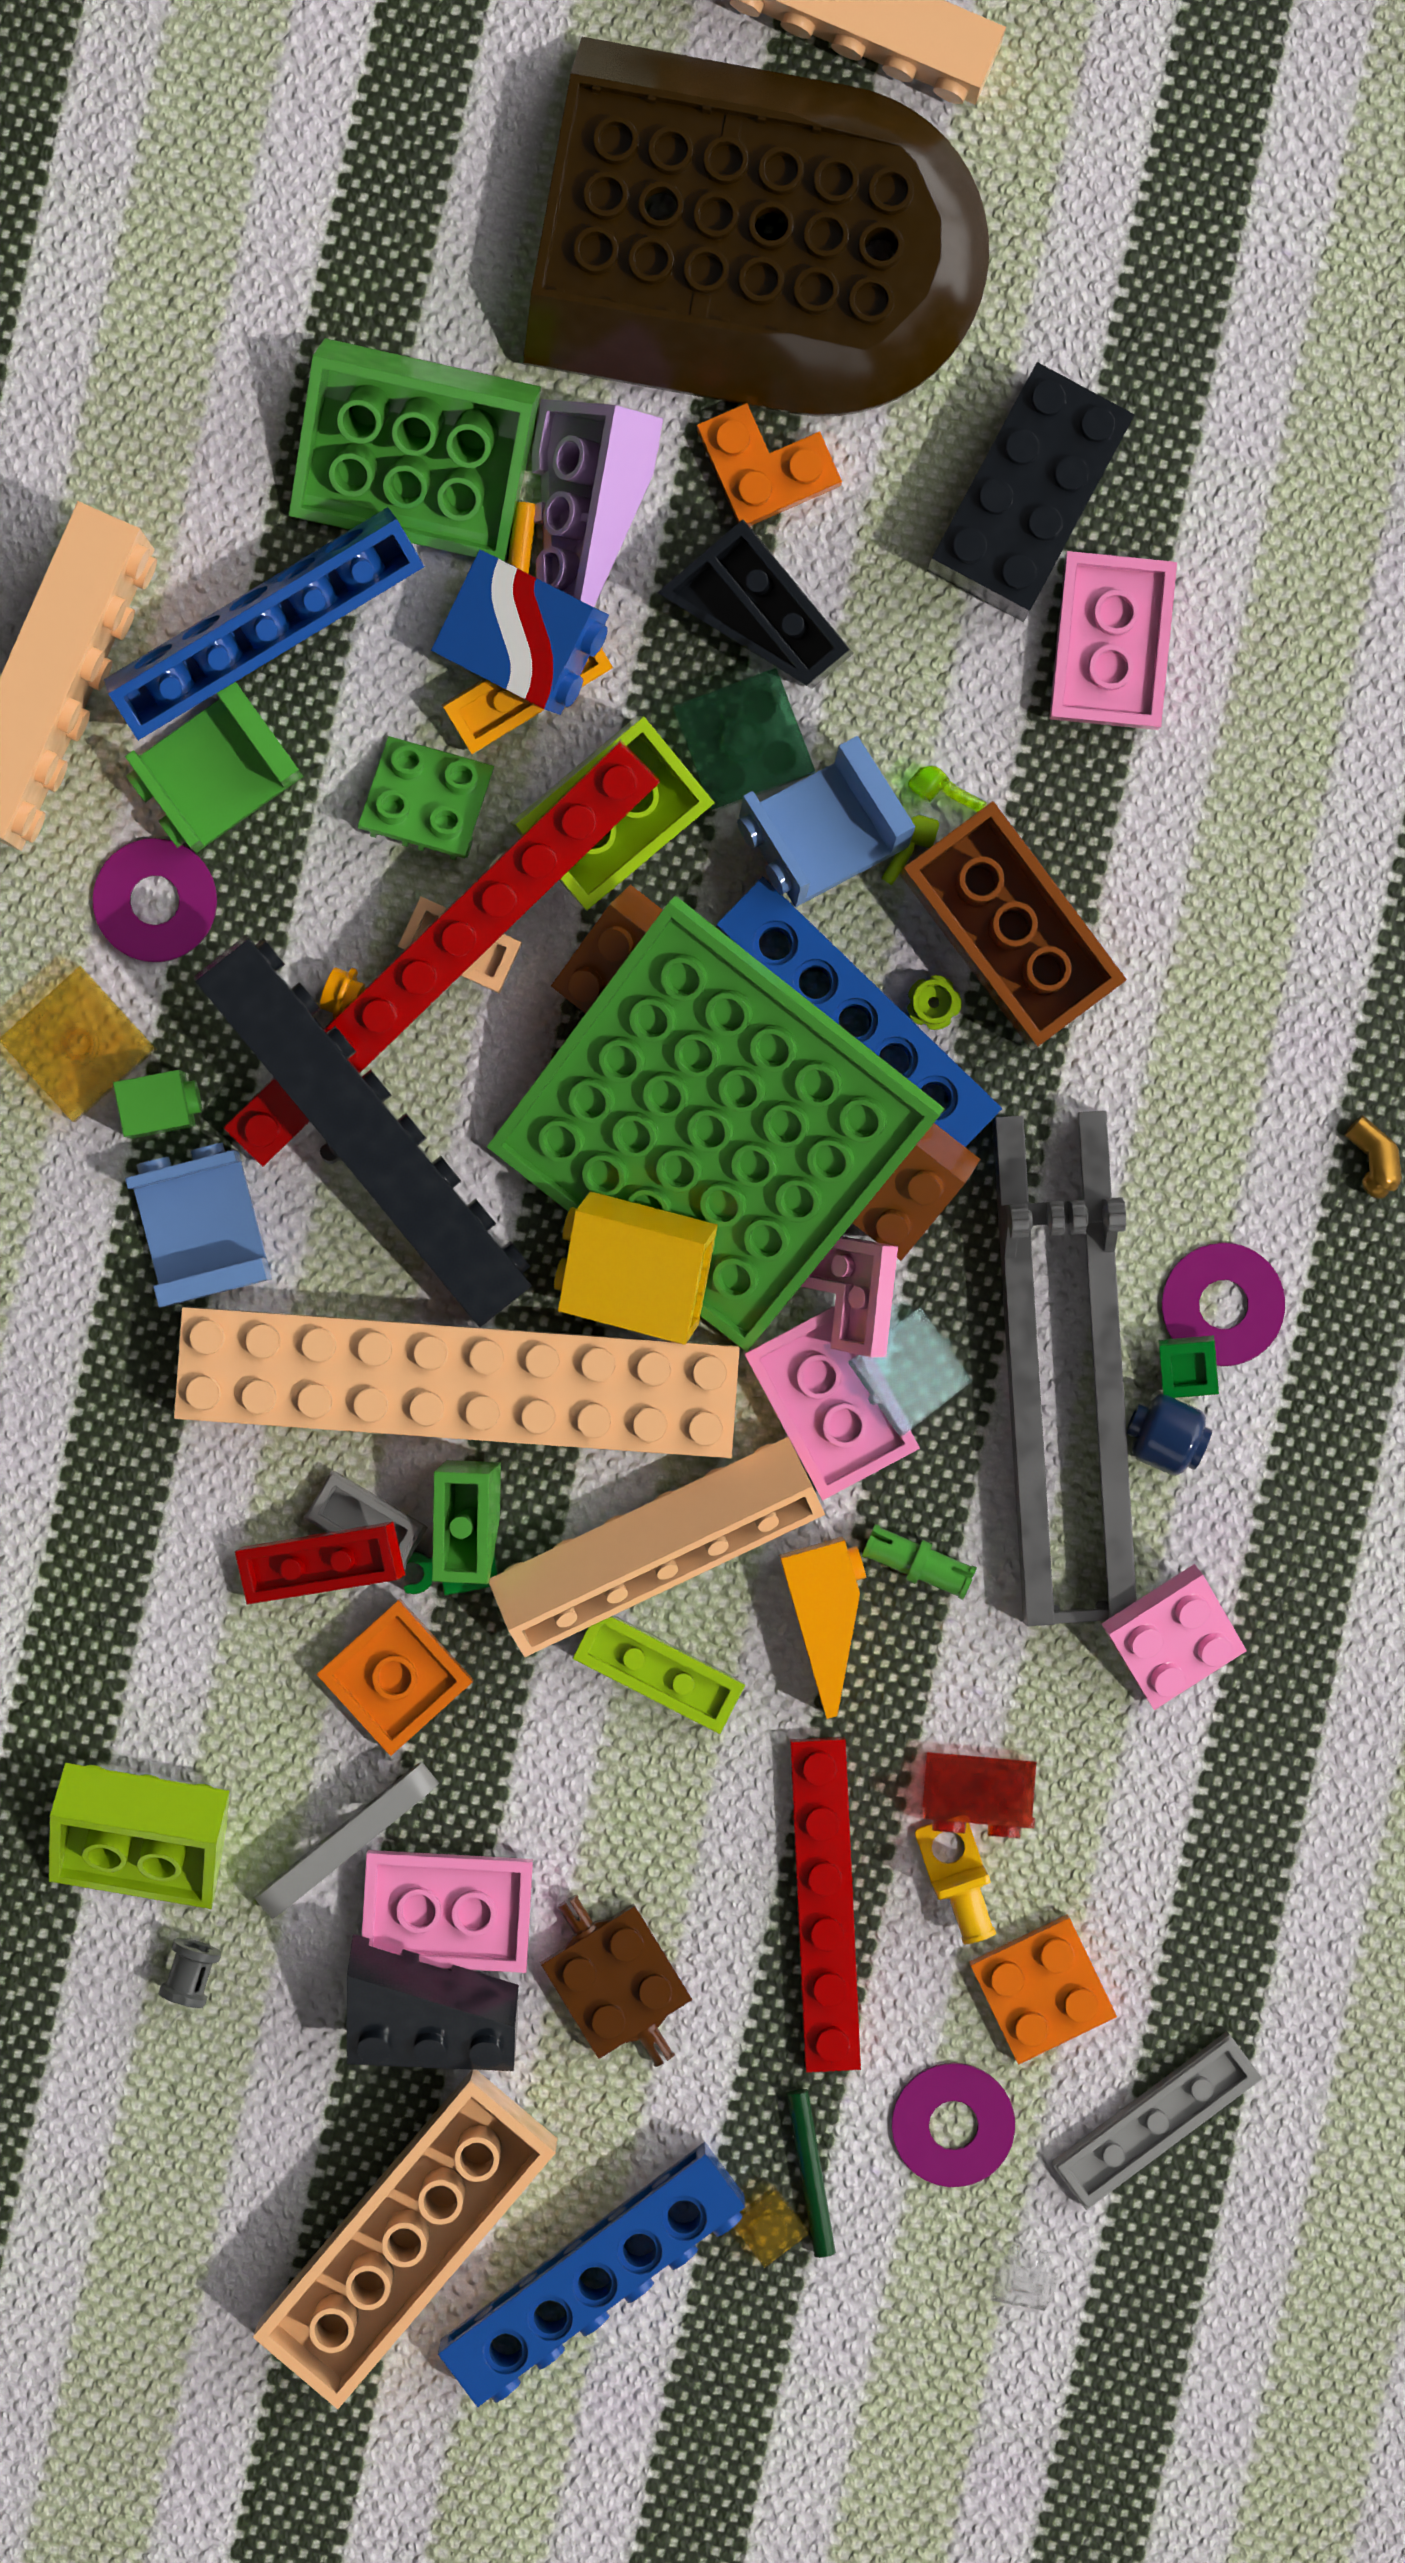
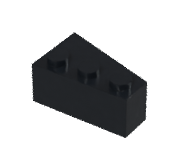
(759, 605)
(426, 2014)

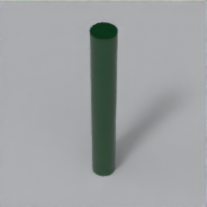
(811, 2173)

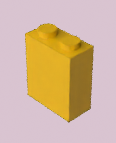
(635, 1267)

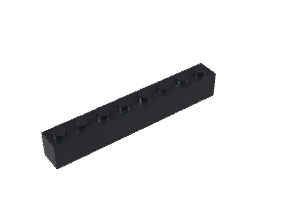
(363, 1130)

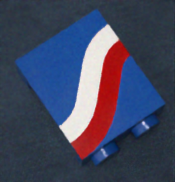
(521, 633)

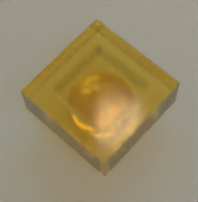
(770, 2226)

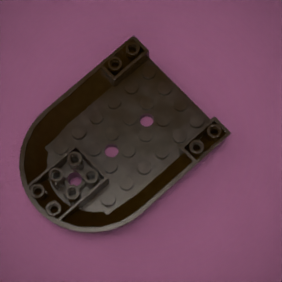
(704, 297)

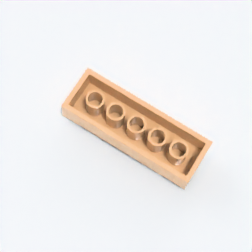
(64, 658)
(405, 2238)

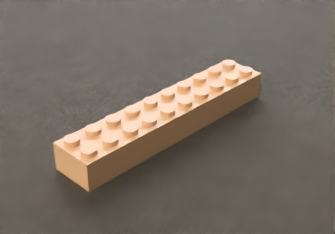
(456, 1382)

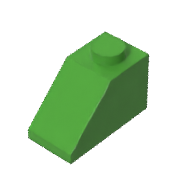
(465, 1520)

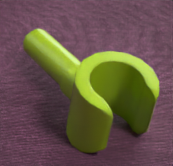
(923, 836)

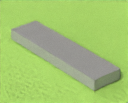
(1156, 2120)

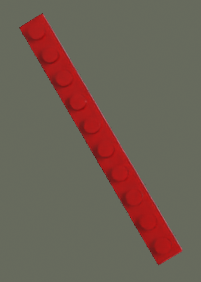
(462, 934)

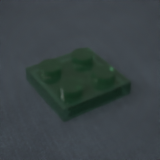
(744, 739)

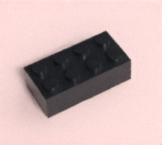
(1030, 492)

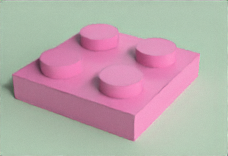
(1174, 1636)

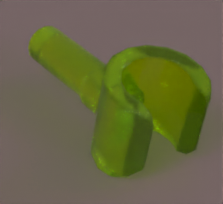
(931, 780)

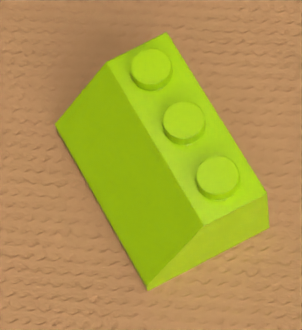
(643, 830)
(137, 1835)

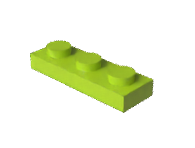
(660, 1672)

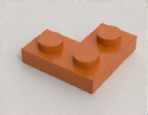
(760, 481)

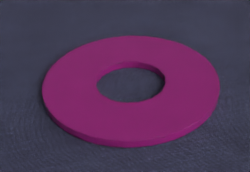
(152, 941)
(1251, 1274)
(964, 2164)

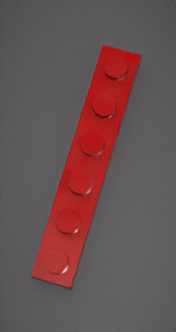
(825, 1904)

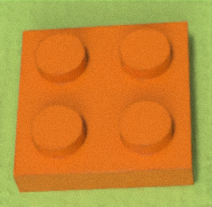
(395, 1677)
(1043, 1989)

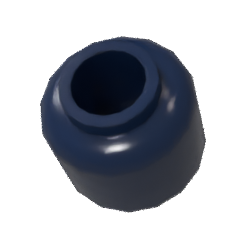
(1169, 1434)

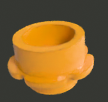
(340, 990)

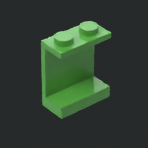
(213, 770)

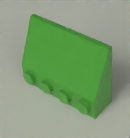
(413, 438)

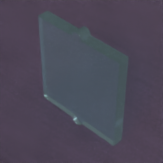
(914, 1375)

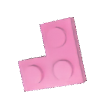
(863, 1283)

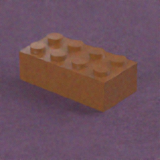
(1012, 925)

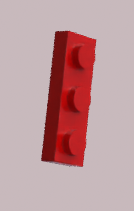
(320, 1563)

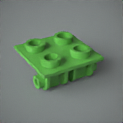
(426, 798)

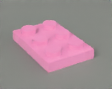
(1113, 640)
(826, 1407)
(449, 1908)

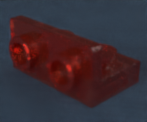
(978, 1792)

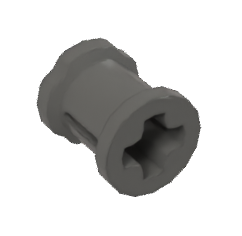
(189, 1972)

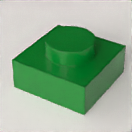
(1189, 1366)

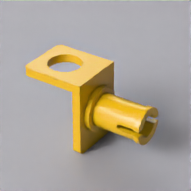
(959, 1883)

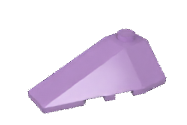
(592, 481)

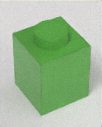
(157, 1103)

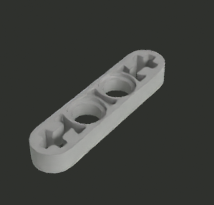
(346, 1840)

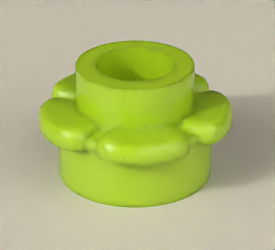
(948, 999)

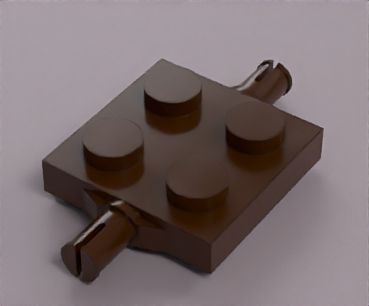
(615, 1981)

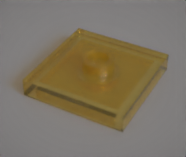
(77, 1044)

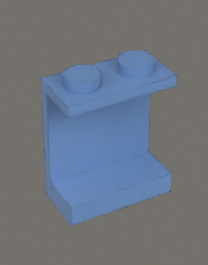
(827, 825)
(199, 1225)

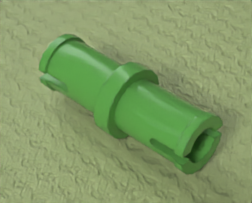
(919, 1561)

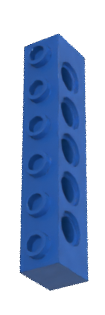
(263, 623)
(765, 911)
(494, 2375)

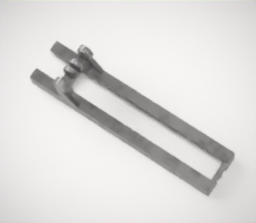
(1100, 1220)

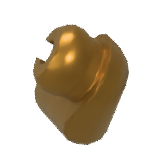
(1382, 1155)

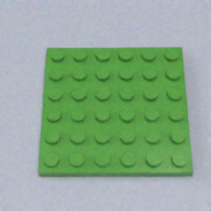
(723, 1103)

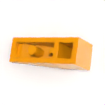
(826, 1604)

